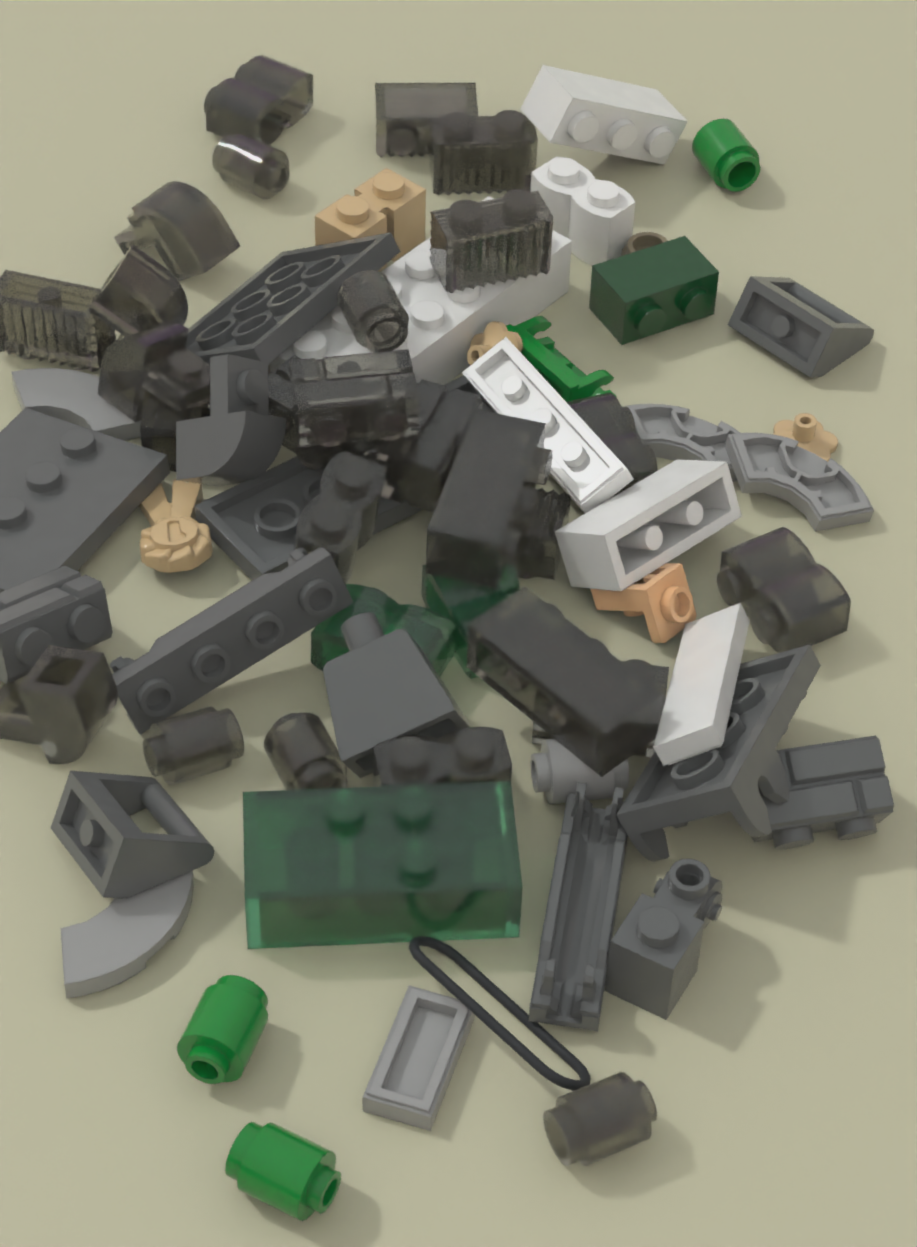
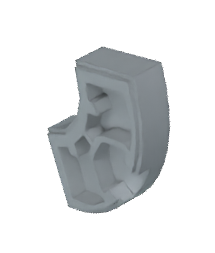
(72, 398)
(681, 436)
(809, 483)
(123, 936)

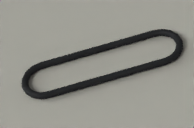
(490, 1021)

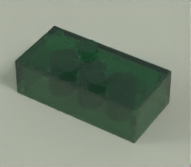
(381, 865)

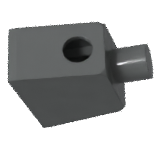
(384, 692)

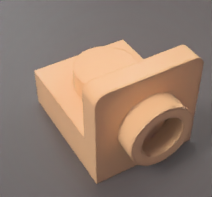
(659, 596)

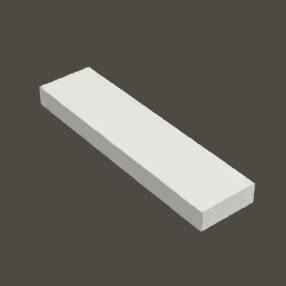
(580, 459)
(702, 685)

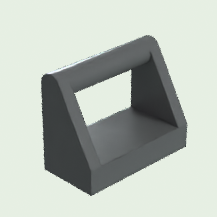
(798, 325)
(108, 844)

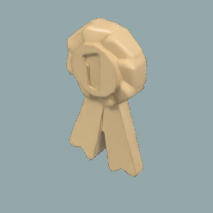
(175, 537)

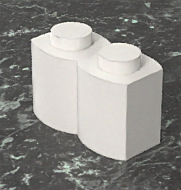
(585, 209)

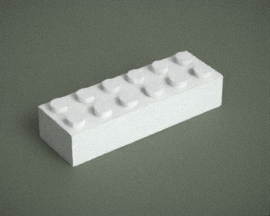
(442, 321)

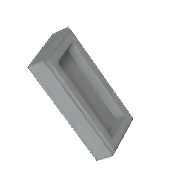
(418, 1058)

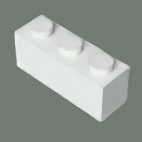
(603, 115)
(648, 524)

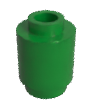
(726, 155)
(224, 1030)
(283, 1170)

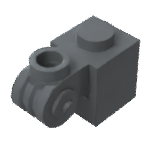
(661, 939)

